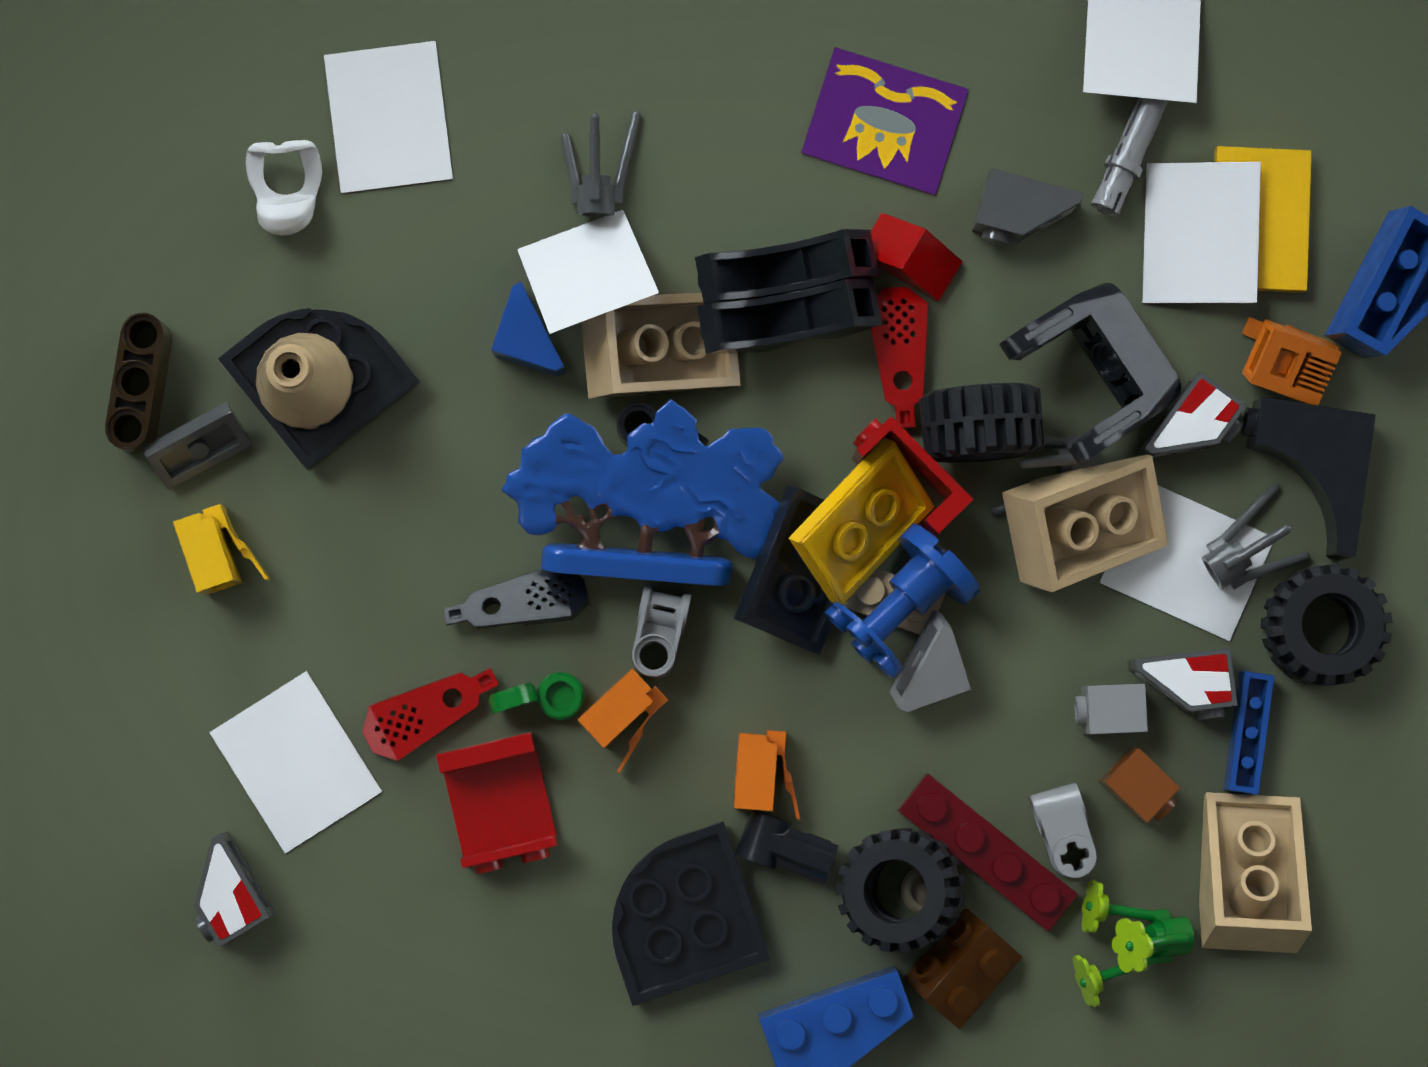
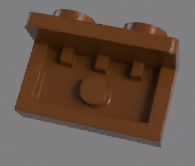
(962, 968)

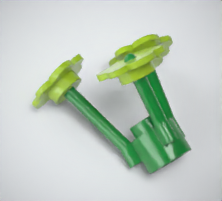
(1134, 943)

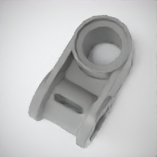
(659, 628)
(1063, 820)

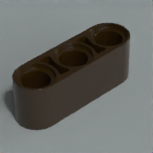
(130, 361)

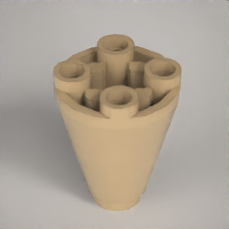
(318, 389)

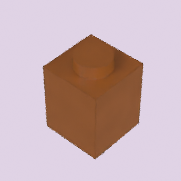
(1141, 786)

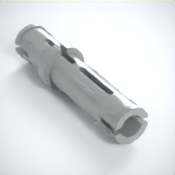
(1125, 163)

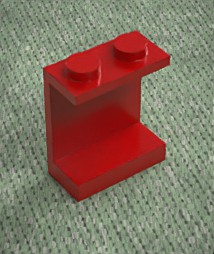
(953, 494)
(499, 802)

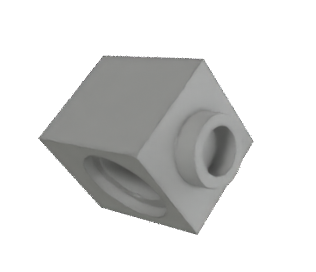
(1111, 709)

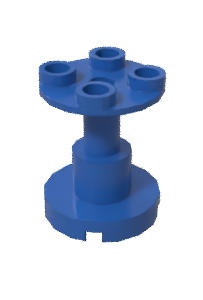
(914, 588)

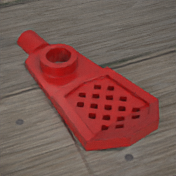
(901, 356)
(430, 709)

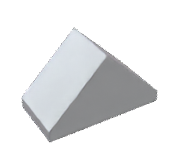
(932, 668)

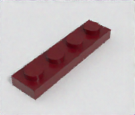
(987, 852)

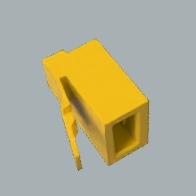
(209, 550)

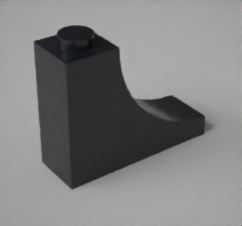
(1327, 451)

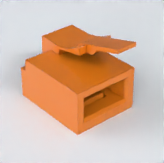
(1289, 360)
(621, 708)
(757, 771)

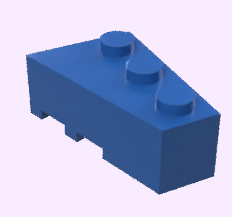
(1388, 289)
(837, 1023)

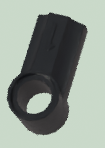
(776, 843)

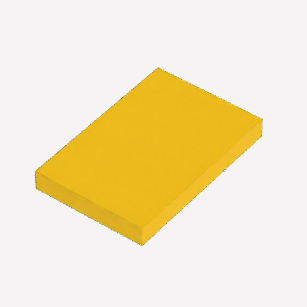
(1282, 214)
(861, 521)

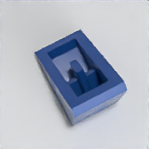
(523, 337)

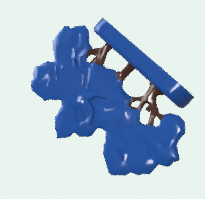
(658, 481)

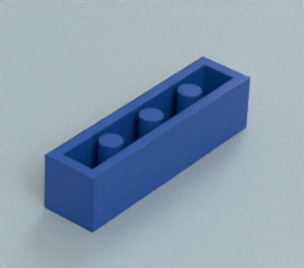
(1249, 732)

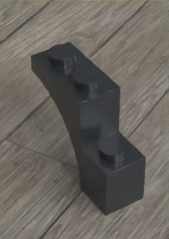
(787, 266)
(790, 317)

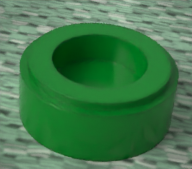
(560, 695)
(512, 698)

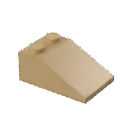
(653, 350)
(1085, 521)
(1253, 874)

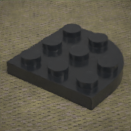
(377, 370)
(684, 916)

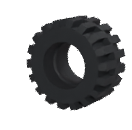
(982, 422)
(1365, 619)
(861, 896)

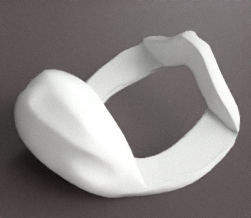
(281, 212)

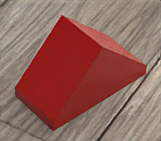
(914, 256)

